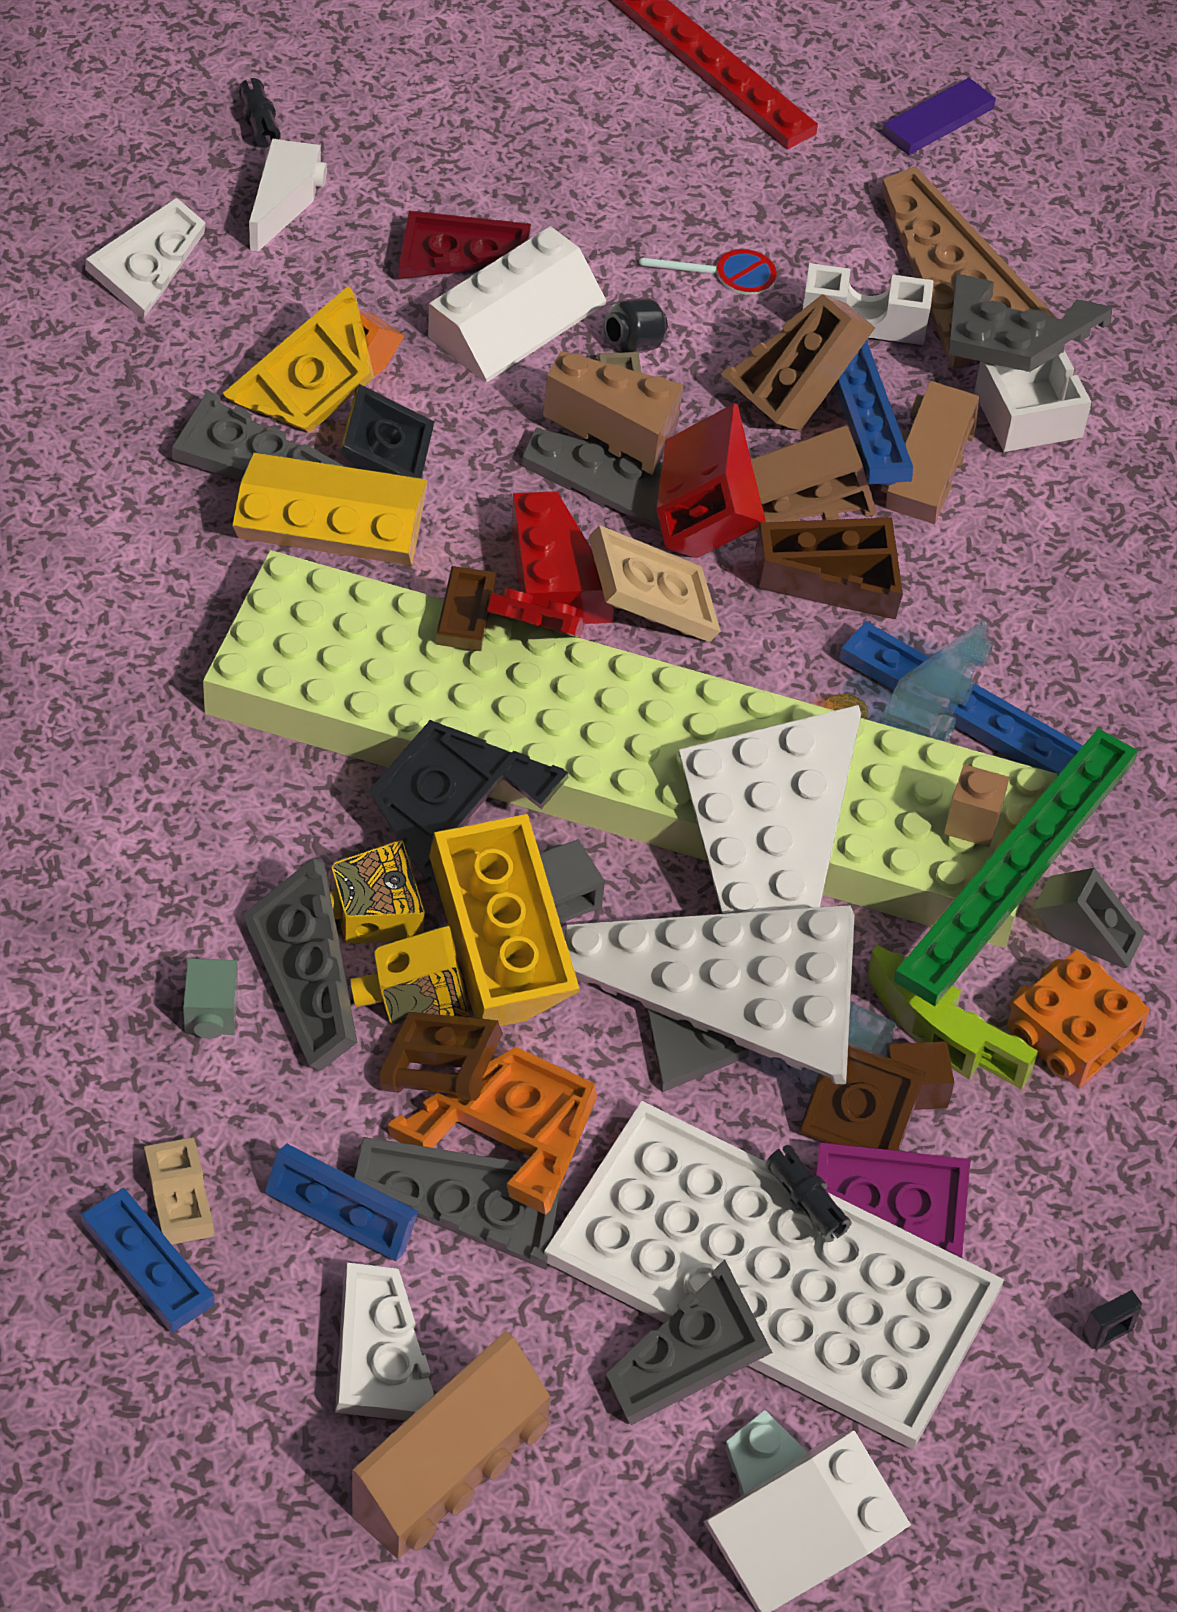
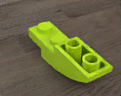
(968, 1036)

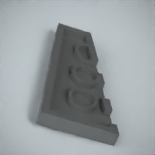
(596, 473)

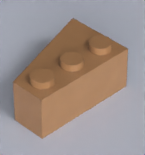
(802, 361)
(935, 445)
(813, 479)

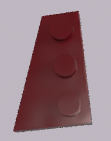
(455, 243)

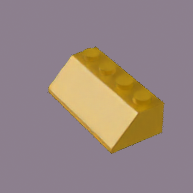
(330, 508)
(502, 919)

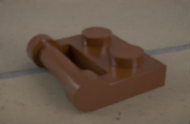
(441, 1042)

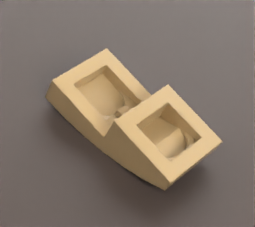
(179, 1191)

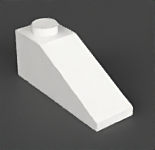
(285, 188)

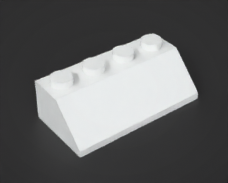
(515, 305)

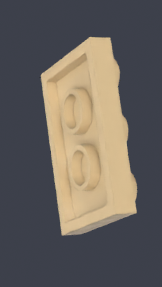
(654, 584)

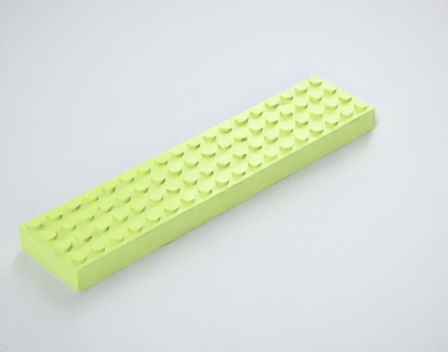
(362, 674)

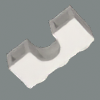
(896, 314)

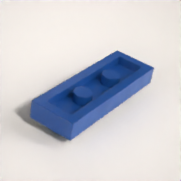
(341, 1202)
(148, 1260)

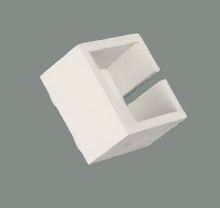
(1033, 405)

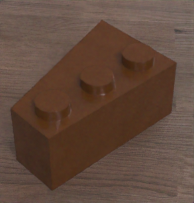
(832, 563)

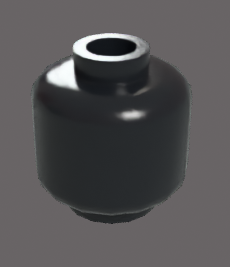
(635, 325)

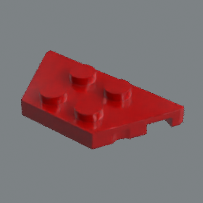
(555, 617)

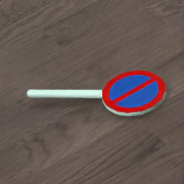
(738, 270)

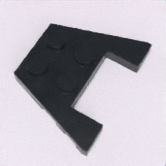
(443, 783)

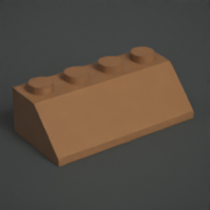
(450, 1448)

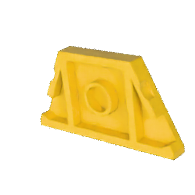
(310, 369)

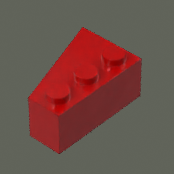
(555, 557)

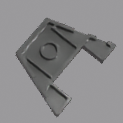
(1015, 337)

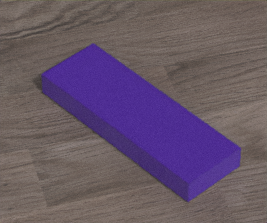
(938, 116)

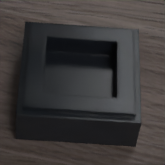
(1112, 1320)

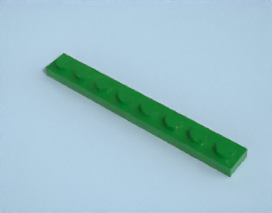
(1015, 867)

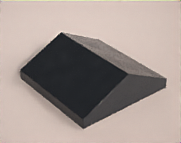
(385, 435)

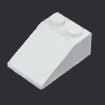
(807, 1522)

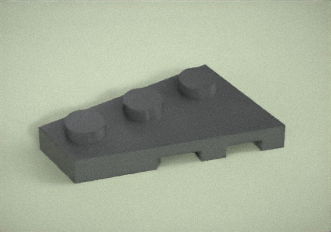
(687, 1051)
(691, 1350)

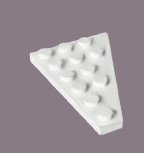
(772, 809)
(754, 976)

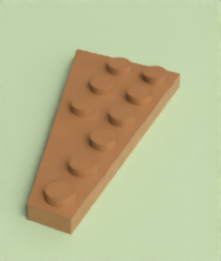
(945, 245)

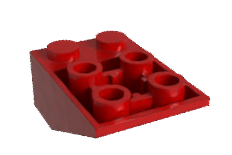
(708, 486)

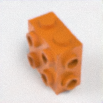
(1077, 1017)

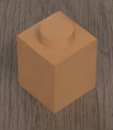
(976, 805)

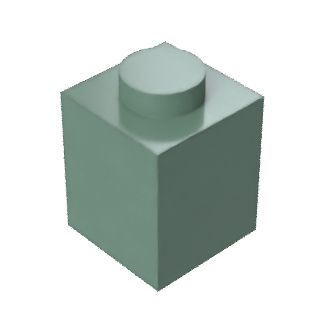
(210, 997)

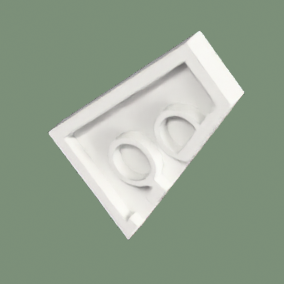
(147, 256)
(378, 1349)

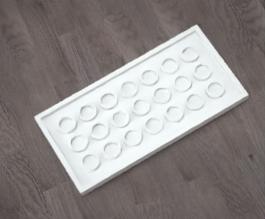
(849, 1321)

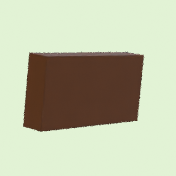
(465, 608)

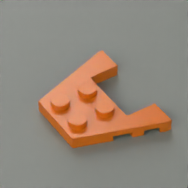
(523, 1106)

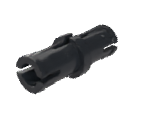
(259, 112)
(808, 1193)

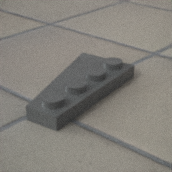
(226, 438)
(304, 961)
(460, 1195)

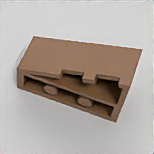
(614, 405)

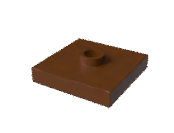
(869, 1108)

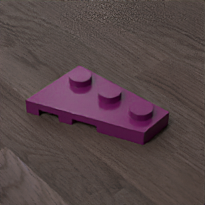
(904, 1188)

